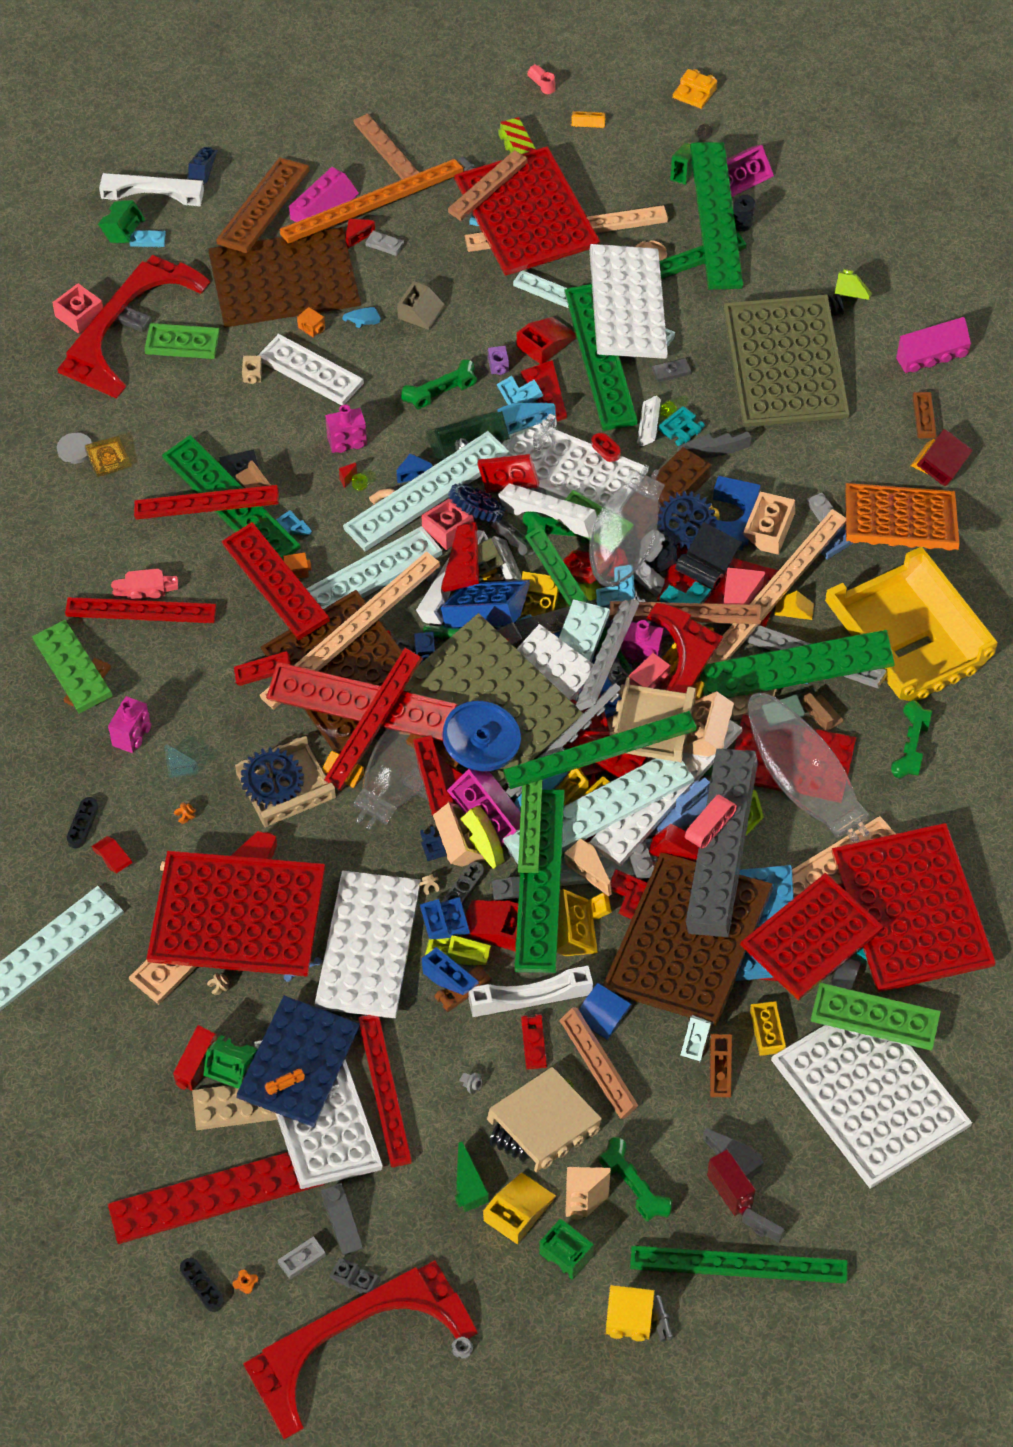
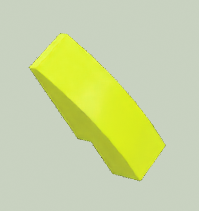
(484, 836)
(461, 950)

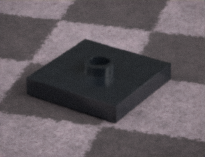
(238, 462)

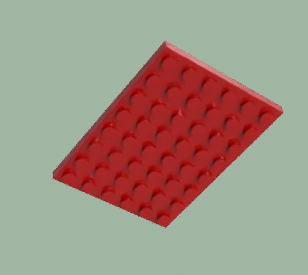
(531, 214)
(922, 902)
(236, 913)

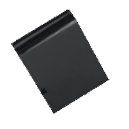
(708, 556)

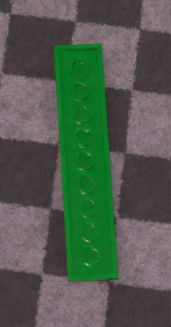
(716, 216)
(603, 371)
(207, 475)
(798, 665)
(541, 894)

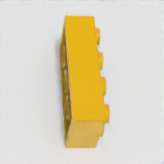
(767, 1028)

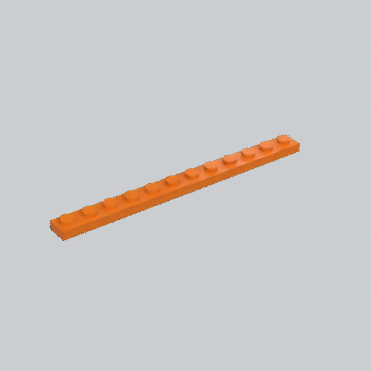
(370, 201)

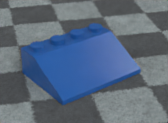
(494, 601)

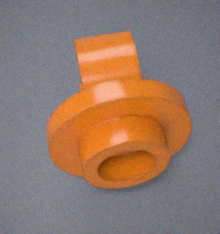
(187, 811)

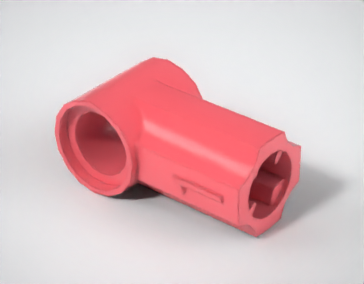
(544, 79)

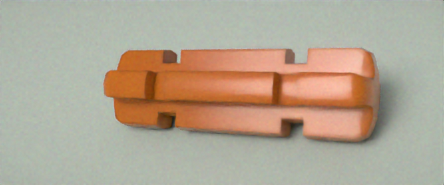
(284, 1081)

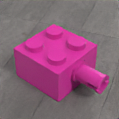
(346, 429)
(642, 641)
(129, 725)

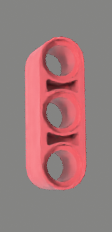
(710, 821)

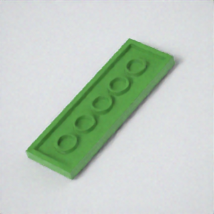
(72, 666)
(875, 1016)

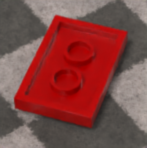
(504, 470)
(580, 567)

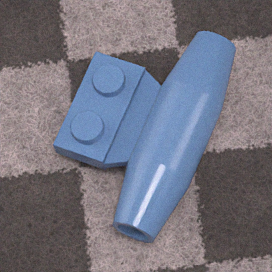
(688, 806)

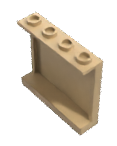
(647, 705)
(313, 792)
(546, 1118)

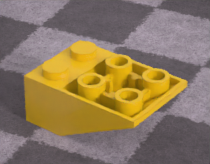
(541, 595)
(517, 1207)

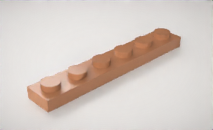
(385, 146)
(487, 185)
(598, 1063)

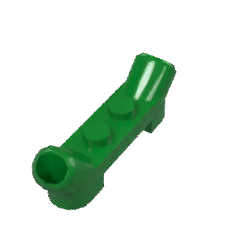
(422, 395)
(549, 525)
(912, 761)
(647, 1203)

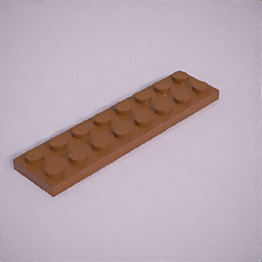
(262, 205)

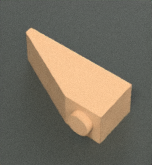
(585, 861)

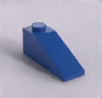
(447, 973)

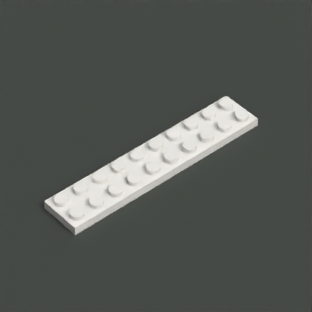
(626, 835)

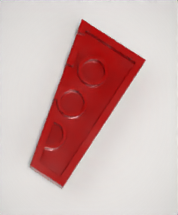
(547, 380)
(463, 560)

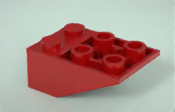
(544, 338)
(493, 922)

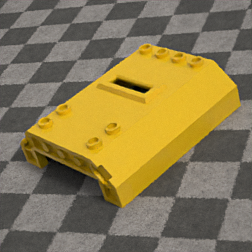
(912, 605)

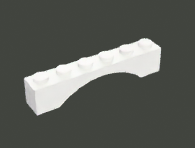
(118, 186)
(574, 516)
(429, 608)
(494, 999)

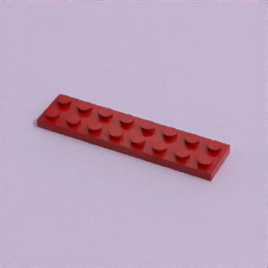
(275, 581)

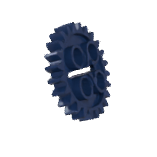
(476, 502)
(694, 506)
(254, 783)

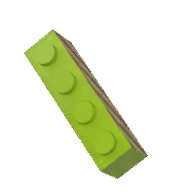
(515, 136)

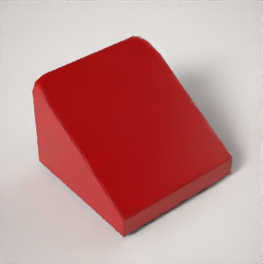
(346, 473)

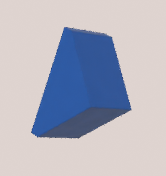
(411, 468)

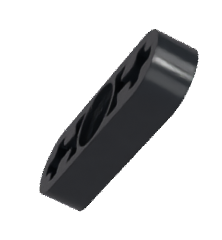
(81, 815)
(203, 1276)

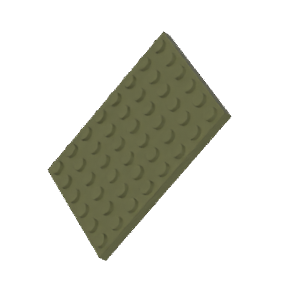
(785, 360)
(487, 668)

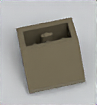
(419, 306)

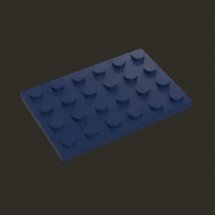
(303, 1040)

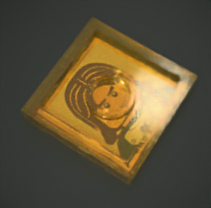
(107, 456)

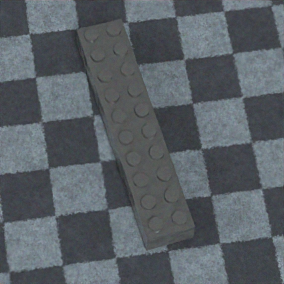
(720, 861)

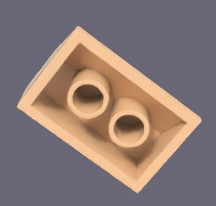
(770, 522)
(711, 721)
(456, 836)
(585, 1190)

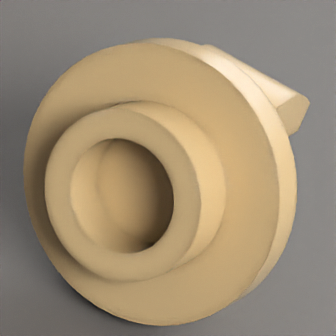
(429, 881)
(221, 983)

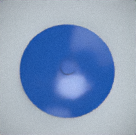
(481, 736)

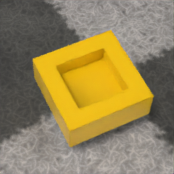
(599, 906)

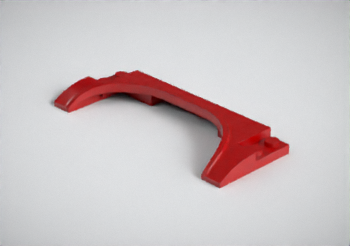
(85, 358)
(694, 648)
(440, 776)
(279, 1364)

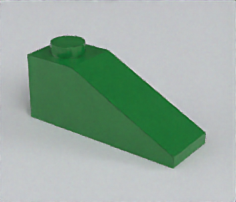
(469, 1186)

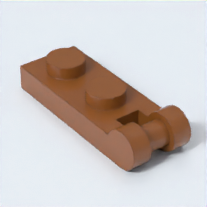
(448, 1004)

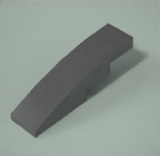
(721, 445)

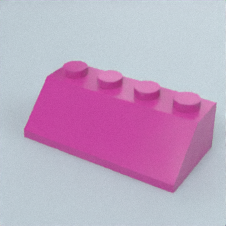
(748, 169)
(327, 192)
(933, 345)
(482, 789)

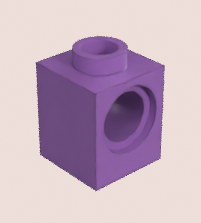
(498, 360)

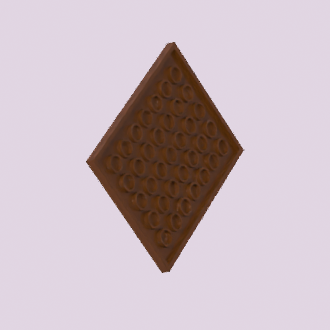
(284, 278)
(363, 660)
(677, 969)

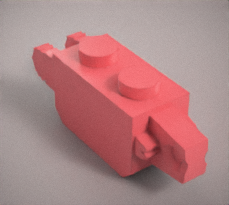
(144, 584)

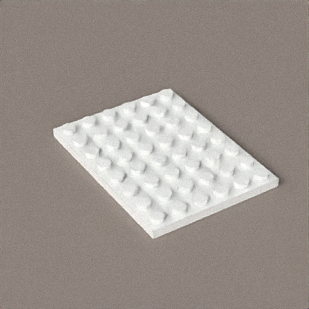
(871, 1099)

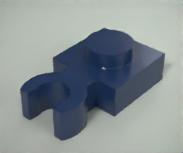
(432, 845)

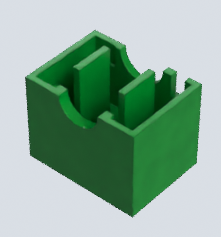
(121, 221)
(228, 1062)
(563, 1247)

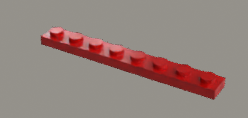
(206, 502)
(140, 610)
(373, 718)
(384, 1091)

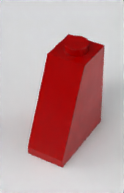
(673, 842)
(259, 846)
(192, 1063)

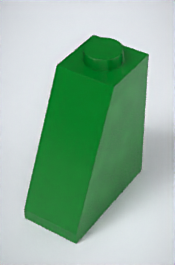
(681, 164)

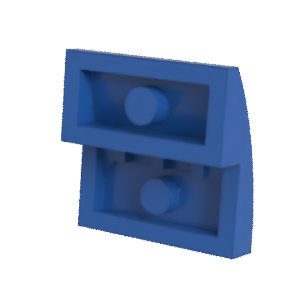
(444, 919)
(603, 1011)

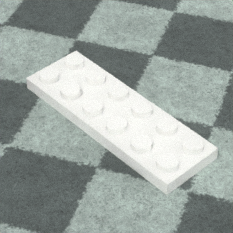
(311, 369)

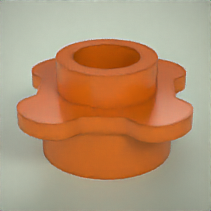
(245, 1287)

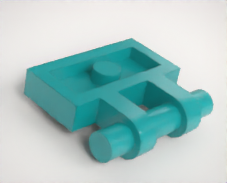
(677, 423)

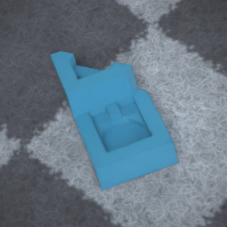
(363, 316)
(293, 525)

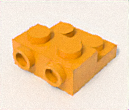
(695, 88)

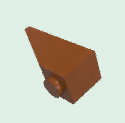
(720, 1065)

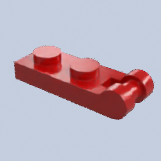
(533, 1042)

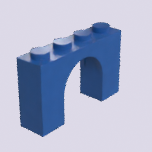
(740, 494)

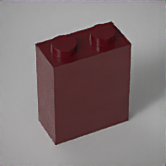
(944, 457)
(731, 1182)

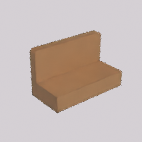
(252, 477)
(822, 711)

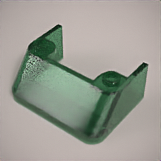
(443, 438)

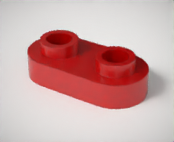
(608, 450)

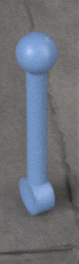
(317, 961)

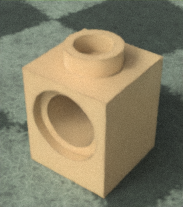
(252, 369)

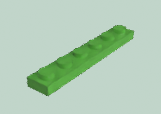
(530, 827)

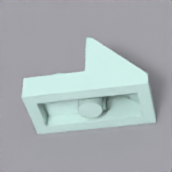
(696, 1038)

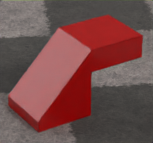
(112, 854)

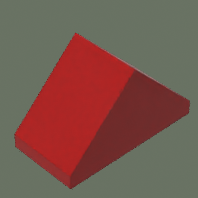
(358, 230)

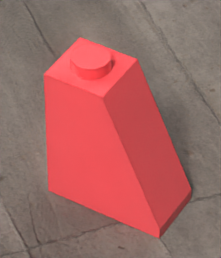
(742, 585)

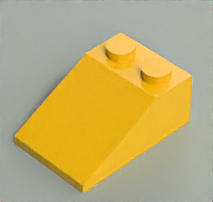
(629, 1313)

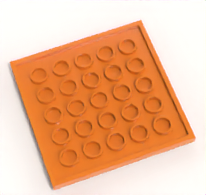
(901, 516)

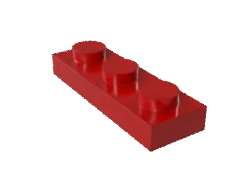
(259, 668)

